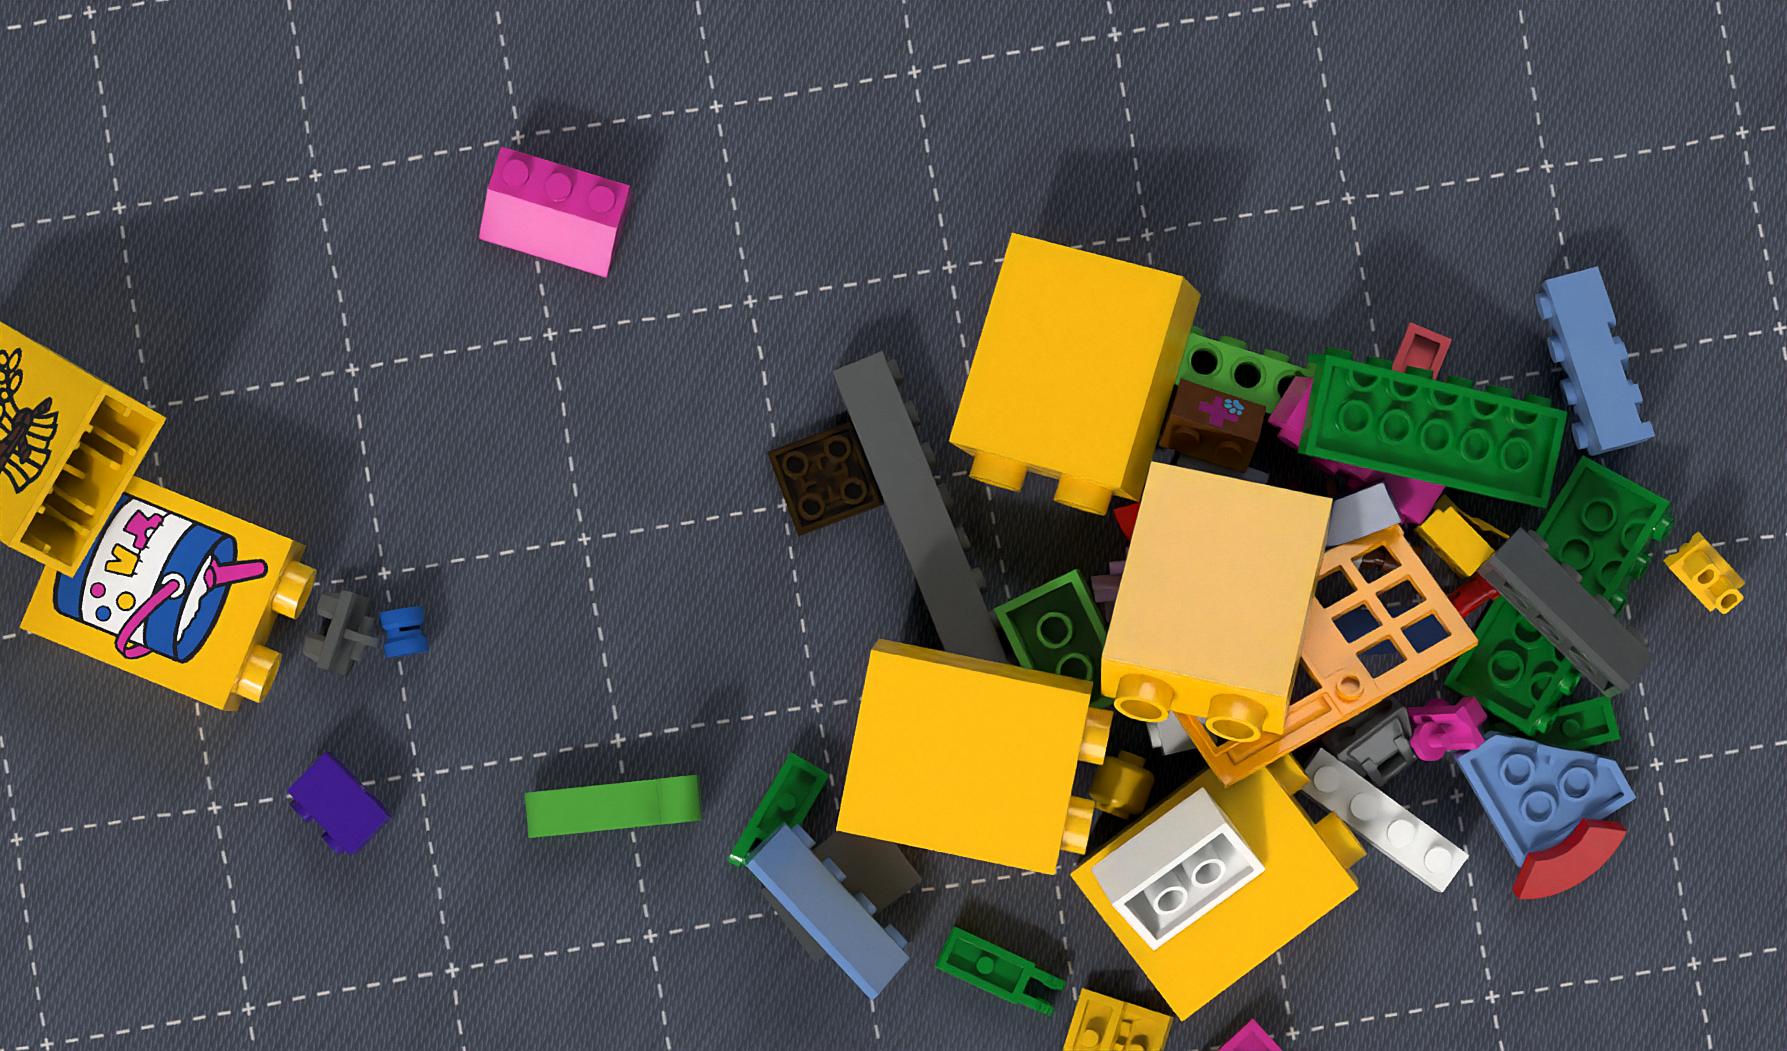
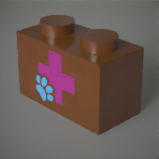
(1212, 425)

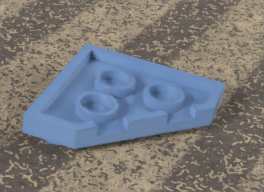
(1540, 789)

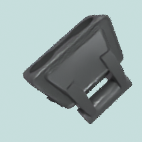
(1371, 739)

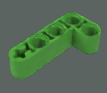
(614, 806)

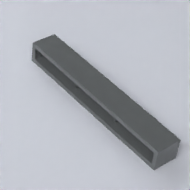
(920, 509)

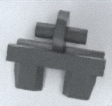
(347, 632)

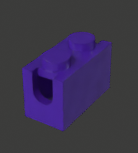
(338, 805)

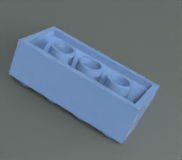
(827, 909)

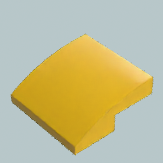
(1115, 1025)

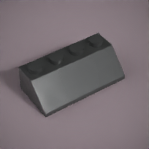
(1566, 613)

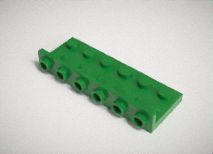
(1432, 428)
(1605, 533)

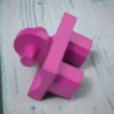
(1445, 727)

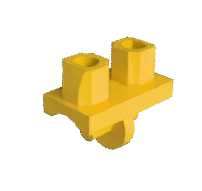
(1706, 574)

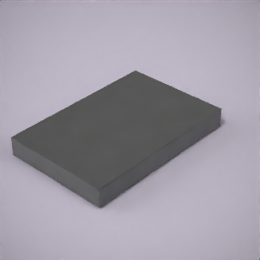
(870, 866)

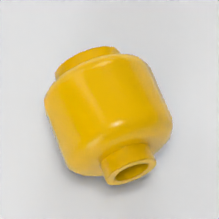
(1121, 785)

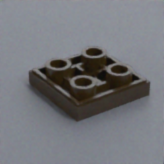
(824, 478)

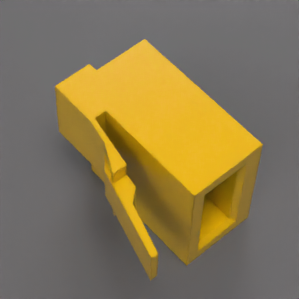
(1454, 540)

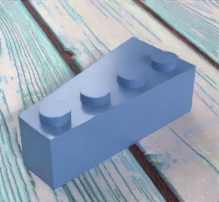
(1591, 363)

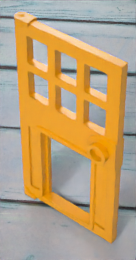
(1333, 663)

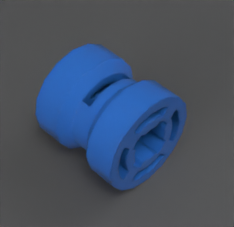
(406, 642)

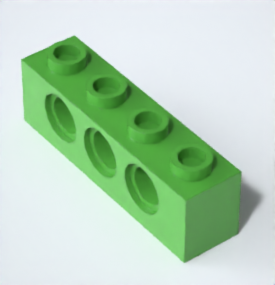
(1230, 354)

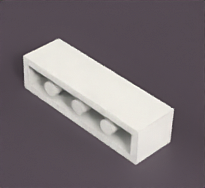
(1381, 821)

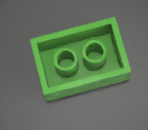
(1059, 631)

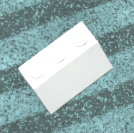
(1177, 869)

